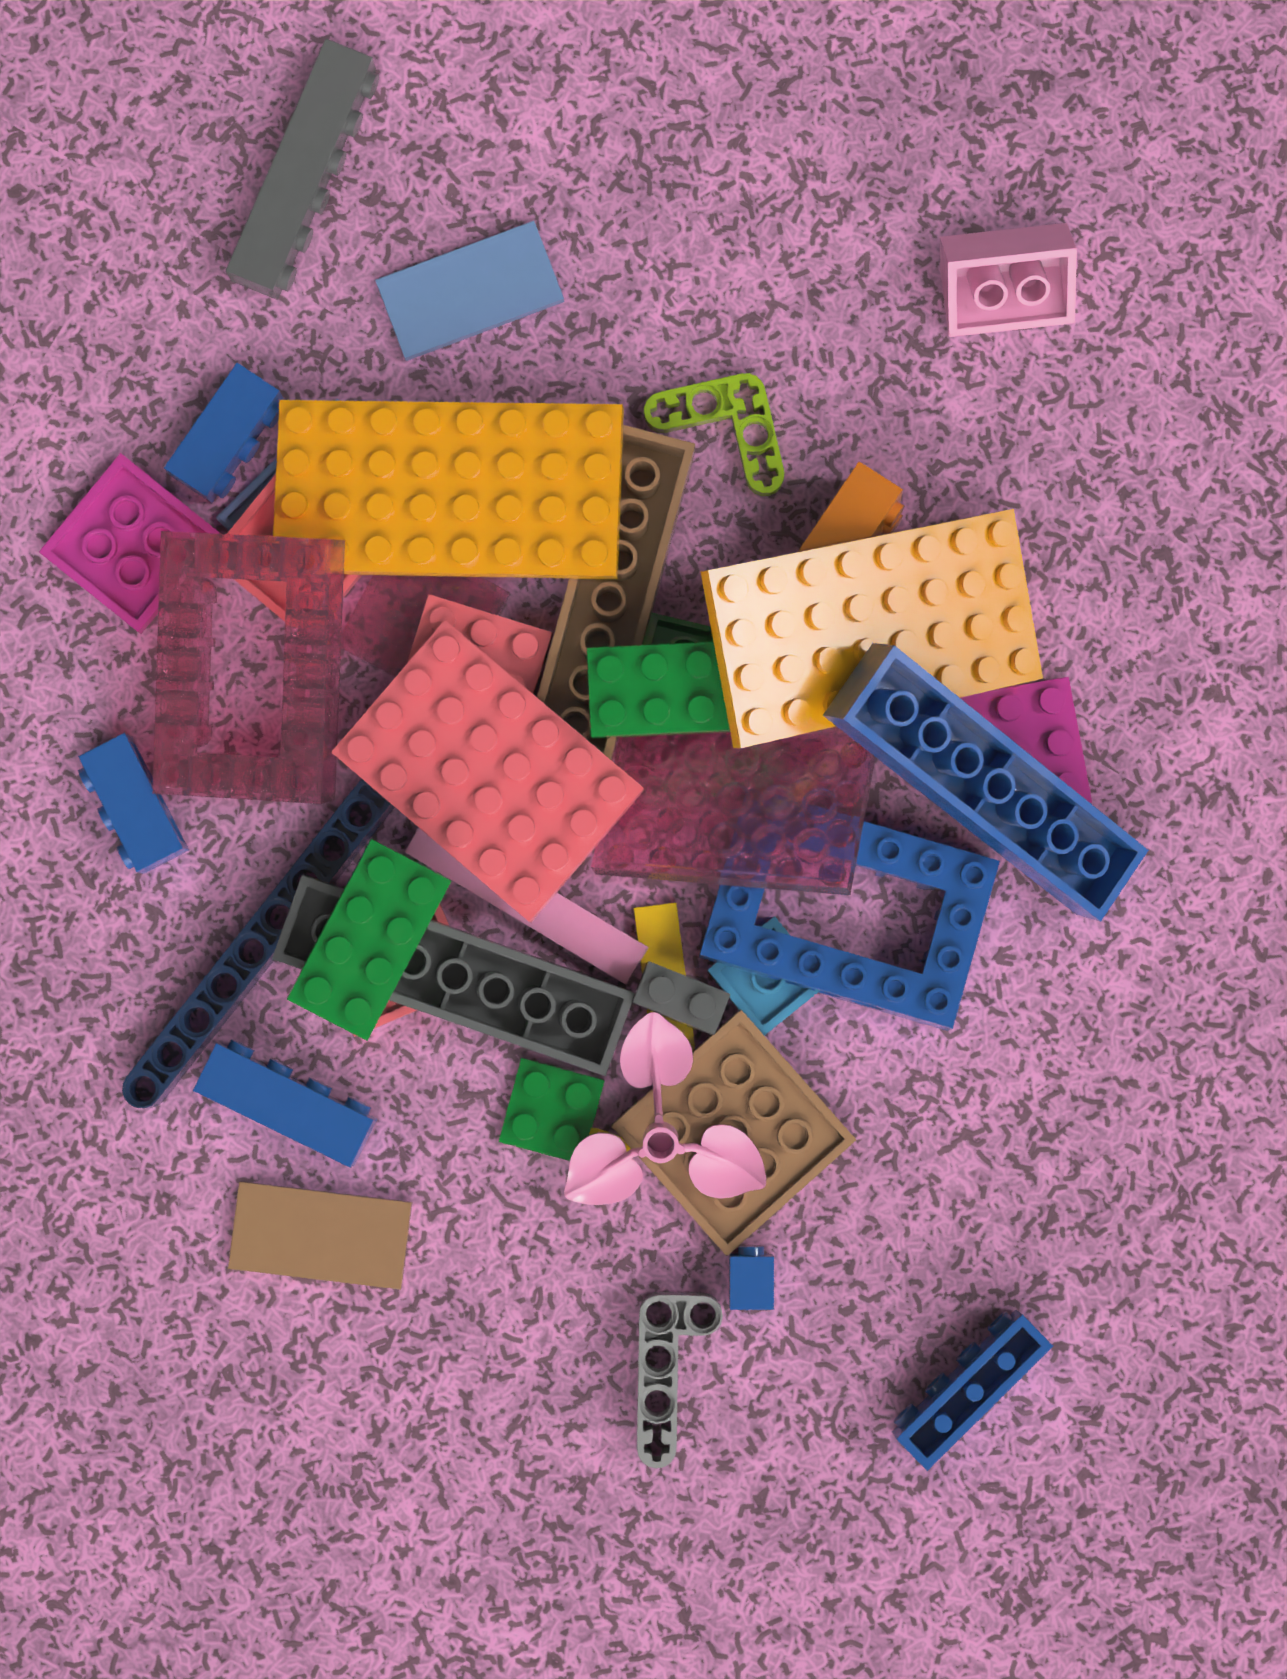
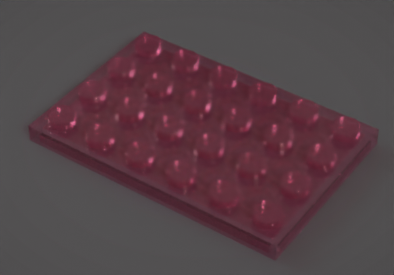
(742, 816)

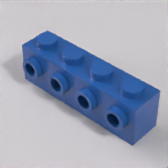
(286, 1104)
(971, 1389)

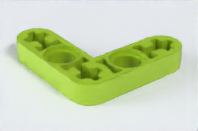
(727, 408)

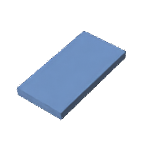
(470, 290)

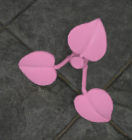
(607, 1174)

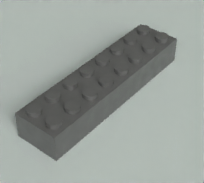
(484, 986)

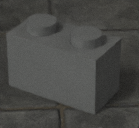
(680, 998)

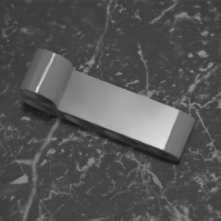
(666, 1378)

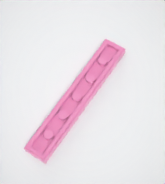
(558, 920)

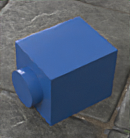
(751, 1279)

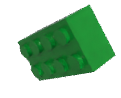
(655, 690)
(368, 939)

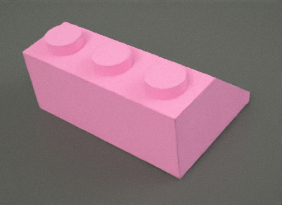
(1008, 279)

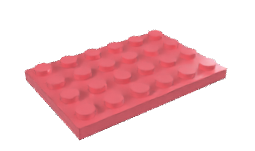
(487, 771)

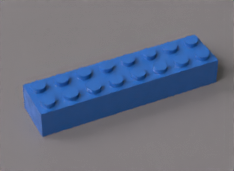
(985, 781)

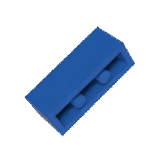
(225, 434)
(129, 807)

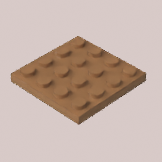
(751, 1086)

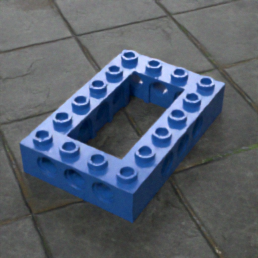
(924, 997)

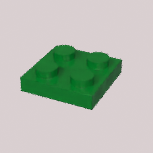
(550, 1109)

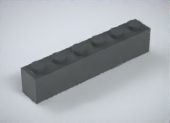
(302, 170)

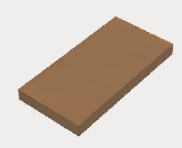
(320, 1235)

